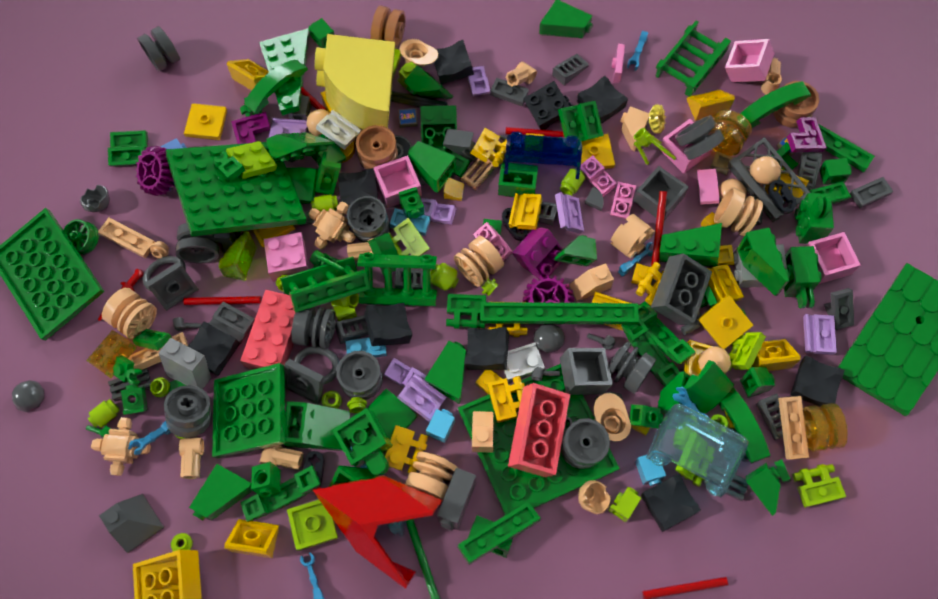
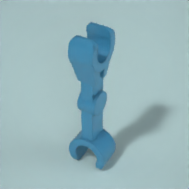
(638, 50)
(626, 267)
(683, 398)
(141, 443)
(317, 593)

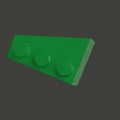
(698, 243)

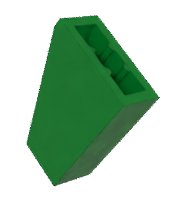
(565, 21)
(432, 164)
(448, 371)
(219, 493)

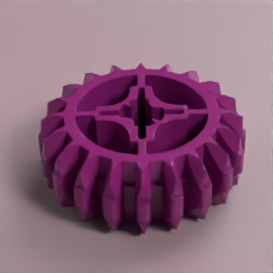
(154, 171)
(537, 289)

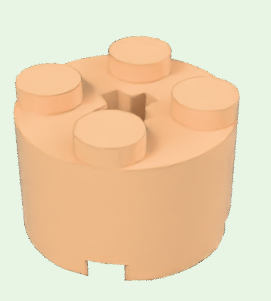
(632, 236)

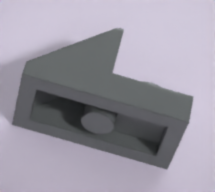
(460, 143)
(841, 308)

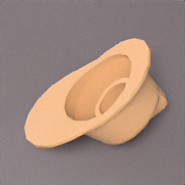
(418, 52)
(612, 414)

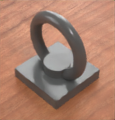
(170, 285)
(306, 381)

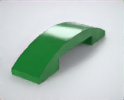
(271, 82)
(774, 101)
(639, 337)
(667, 342)
(745, 425)
(290, 491)

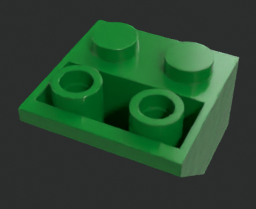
(520, 179)

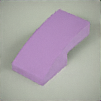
(479, 82)
(439, 212)
(401, 373)

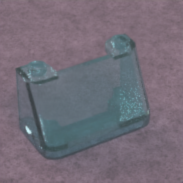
(698, 447)

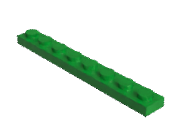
(559, 313)

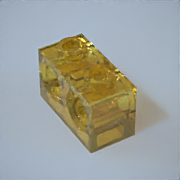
(105, 354)

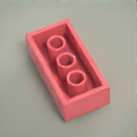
(271, 332)
(539, 430)

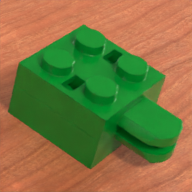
(814, 217)
(802, 275)
(367, 439)

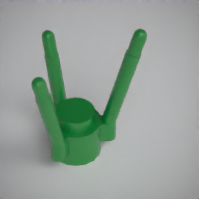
(319, 259)

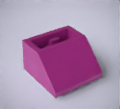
(538, 252)

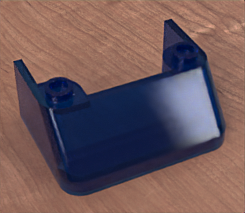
(543, 150)

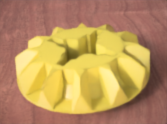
(657, 118)

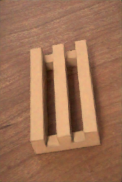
(470, 182)

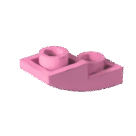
(597, 175)
(708, 186)
(623, 200)
(495, 239)

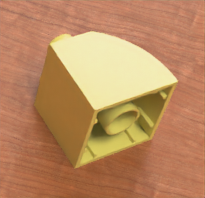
(357, 78)

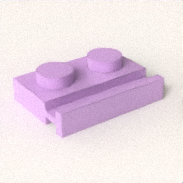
(284, 126)
(569, 213)
(819, 334)
(421, 397)

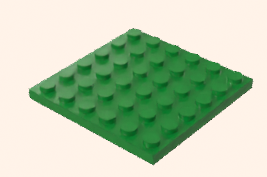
(223, 206)
(516, 486)

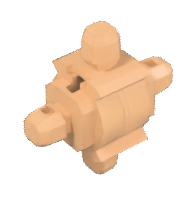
(331, 225)
(115, 446)

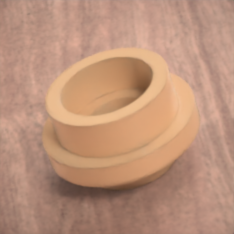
(159, 249)

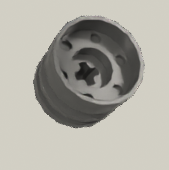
(367, 210)
(314, 326)
(631, 367)

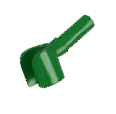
(105, 430)

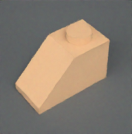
(632, 122)
(592, 281)
(482, 432)

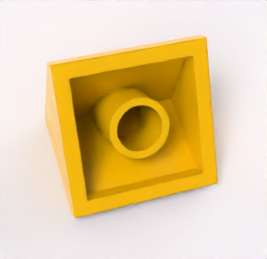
(246, 72)
(709, 103)
(776, 355)
(252, 538)

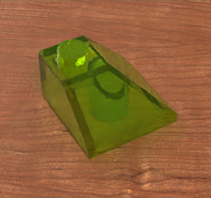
(238, 258)

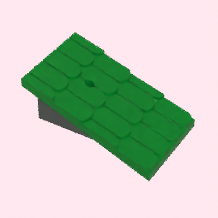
(899, 343)

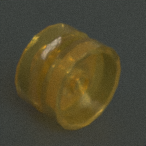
(735, 130)
(825, 427)

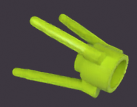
(644, 138)

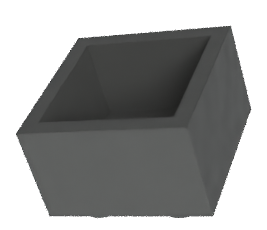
(660, 180)
(585, 371)

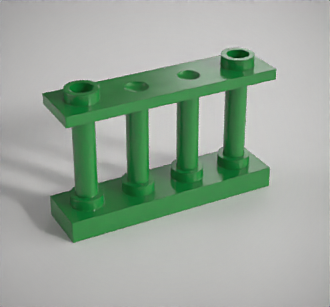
(701, 72)
(324, 284)
(391, 295)

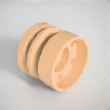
(738, 211)
(478, 261)
(129, 313)
(432, 473)

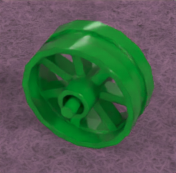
(78, 235)

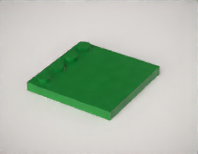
(249, 411)

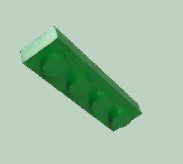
(844, 149)
(498, 533)

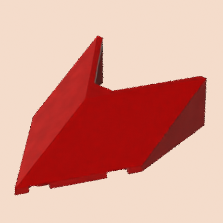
(364, 505)

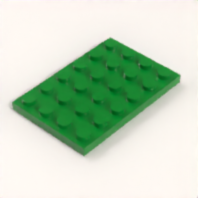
(47, 274)

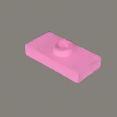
(617, 63)

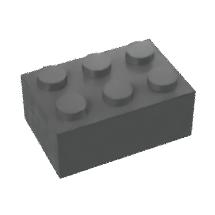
(681, 289)

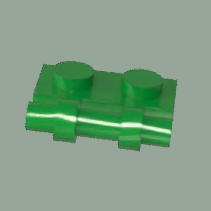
(464, 305)

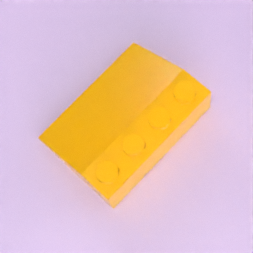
(168, 576)

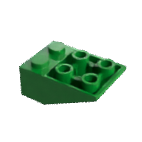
(435, 123)
(296, 146)
(763, 259)
(312, 426)

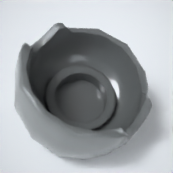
(96, 199)
(549, 338)
(27, 395)

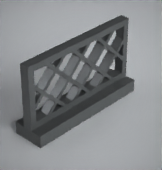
(755, 189)

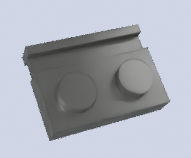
(232, 321)

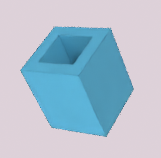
(440, 425)
(649, 472)

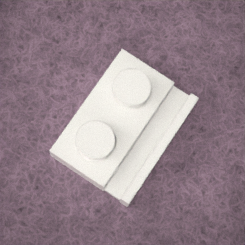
(338, 129)
(523, 361)

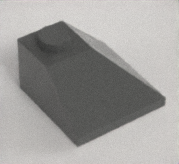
(131, 522)

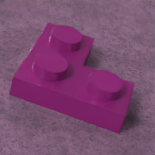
(248, 126)
(809, 138)

